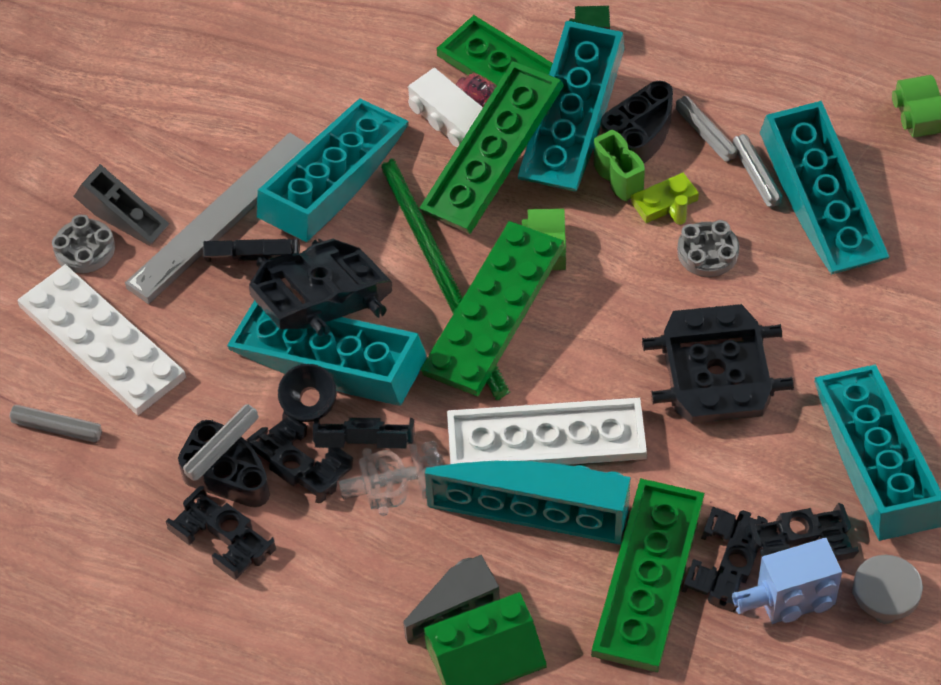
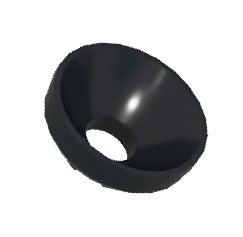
(305, 378)

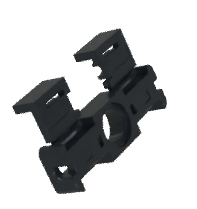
(250, 249)
(363, 431)
(278, 448)
(208, 512)
(821, 524)
(728, 577)

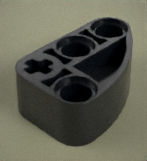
(642, 119)
(238, 462)

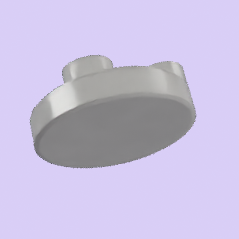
(84, 244)
(708, 248)
(887, 588)

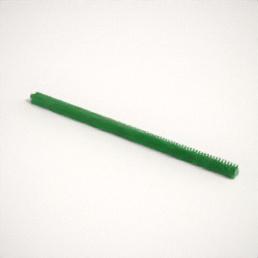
(433, 256)

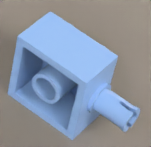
(794, 583)

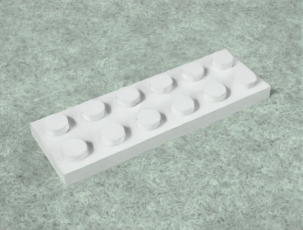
(102, 339)
(549, 433)

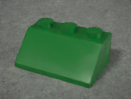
(486, 644)

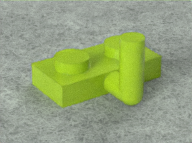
(666, 198)

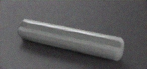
(706, 129)
(757, 171)
(55, 423)
(220, 442)

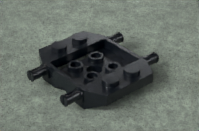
(330, 278)
(706, 397)

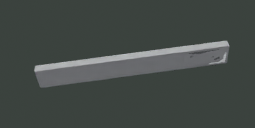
(211, 223)

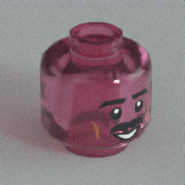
(476, 87)

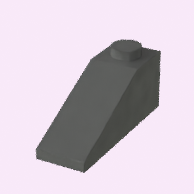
(120, 206)
(458, 591)

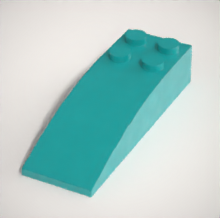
(564, 140)
(329, 170)
(822, 187)
(359, 355)
(879, 453)
(535, 496)

